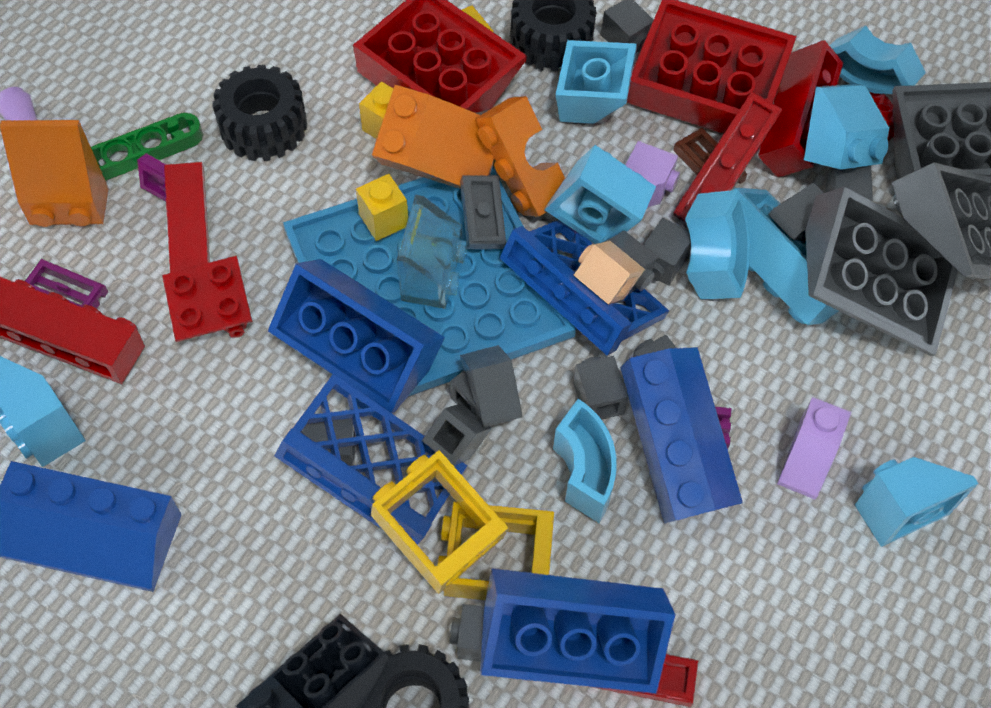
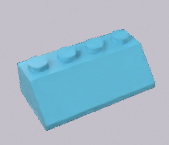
(780, 259)

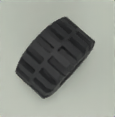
(544, 26)
(254, 92)
(423, 670)

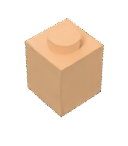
(608, 271)

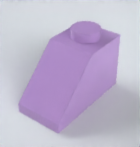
(656, 167)
(814, 448)

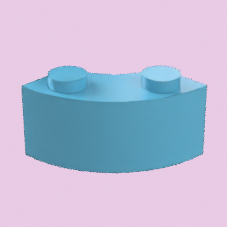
(877, 63)
(718, 245)
(590, 458)

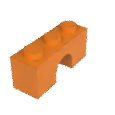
(505, 133)

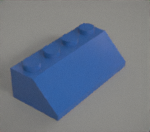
(354, 333)
(680, 433)
(85, 526)
(575, 631)

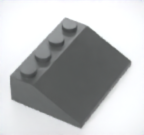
(942, 126)
(951, 213)
(877, 269)

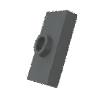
(483, 212)

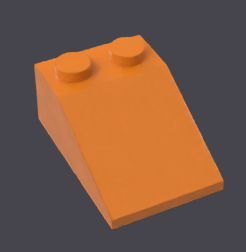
(431, 138)
(54, 172)

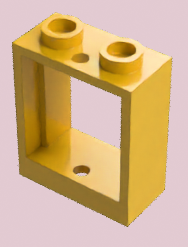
(419, 474)
(518, 521)

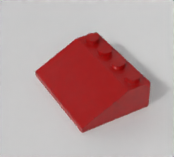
(439, 53)
(706, 65)

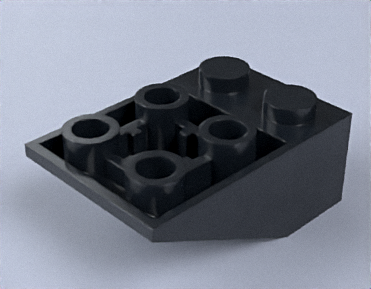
(327, 672)

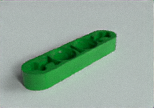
(134, 143)

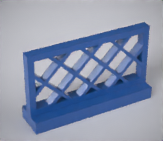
(555, 281)
(346, 481)

